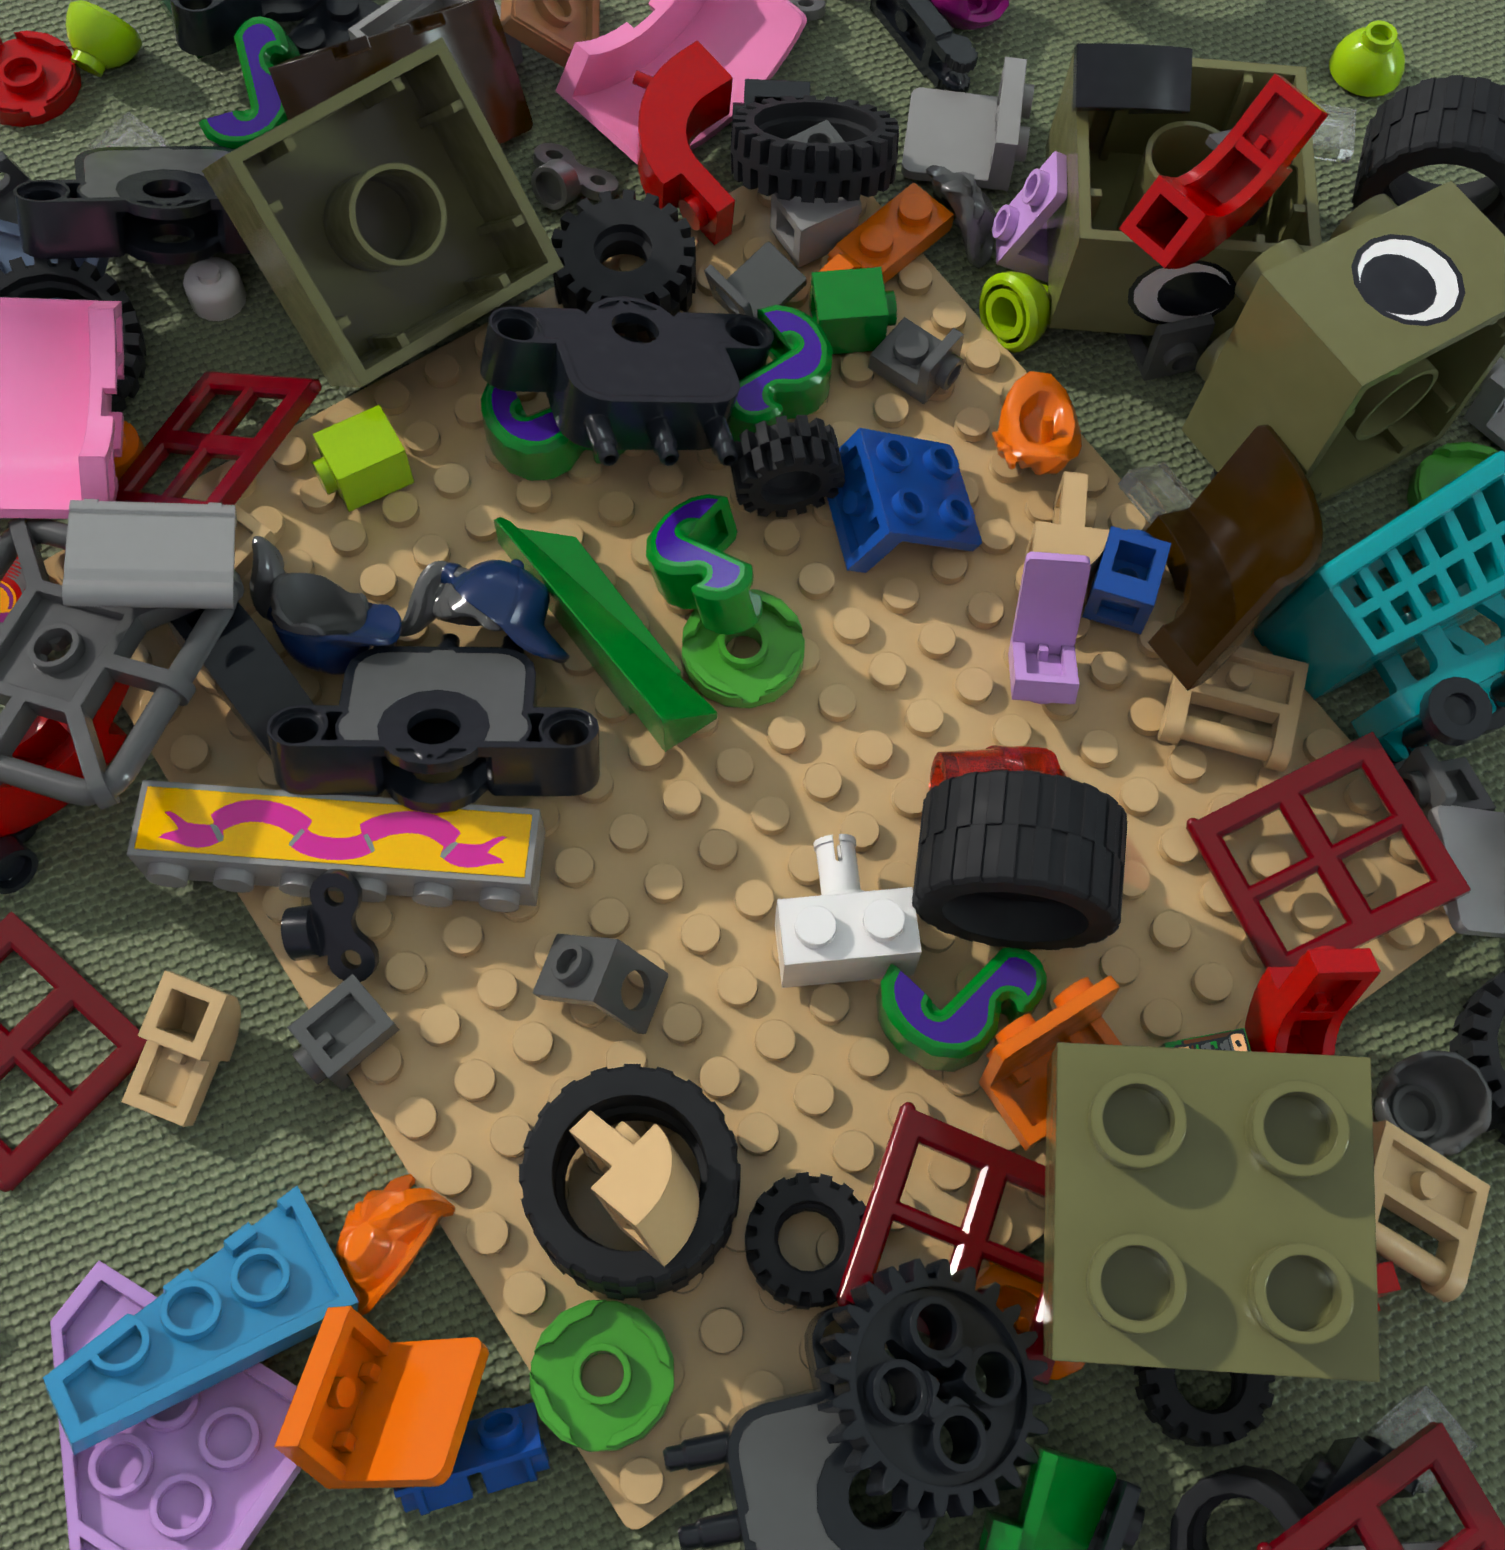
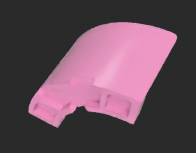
(742, 35)
(57, 404)

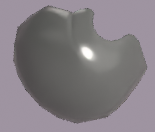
(1436, 1100)

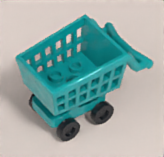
(1462, 551)

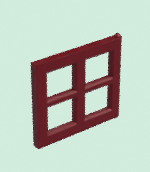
(248, 452)
(1326, 858)
(16, 1045)
(971, 1240)
(1360, 1500)

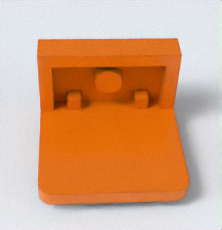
(1018, 1064)
(380, 1408)

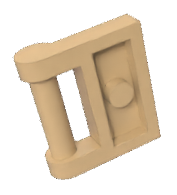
(1249, 686)
(1432, 1197)

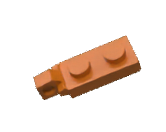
(893, 234)

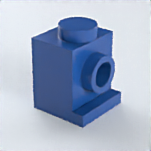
(1127, 579)

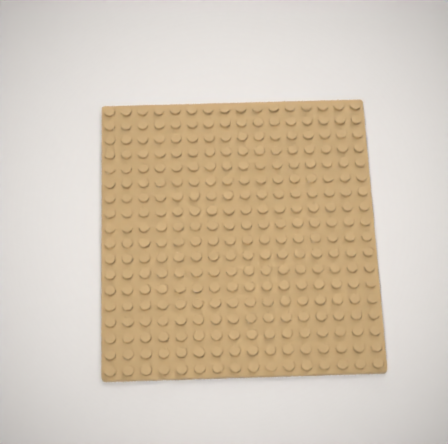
(704, 838)

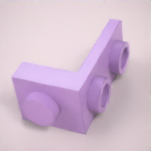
(1022, 224)
(1047, 627)

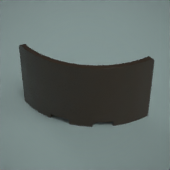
(471, 34)
(1236, 554)

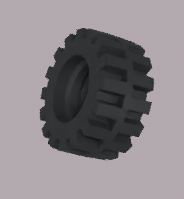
(776, 1206)
(1199, 1426)

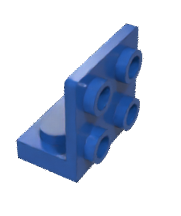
(899, 493)

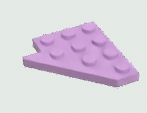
(185, 1476)

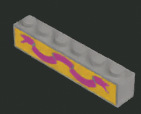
(290, 839)

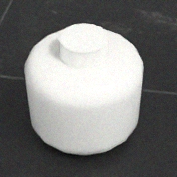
(214, 289)

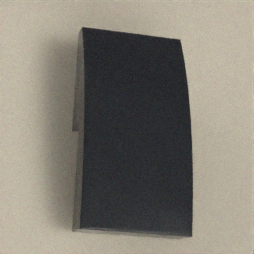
(1132, 78)

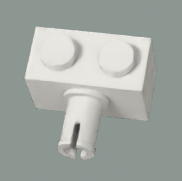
(845, 929)

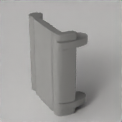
(149, 555)

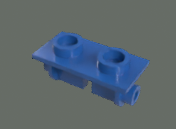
(500, 1446)

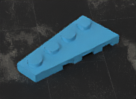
(207, 1325)

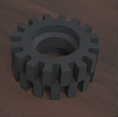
(787, 466)

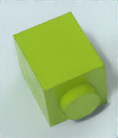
(361, 459)

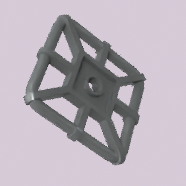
(79, 681)

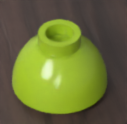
(99, 38)
(1369, 60)
(1015, 309)

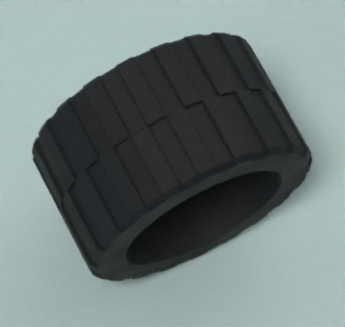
(1433, 124)
(1021, 860)
(624, 1096)

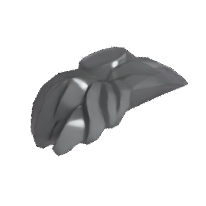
(972, 211)

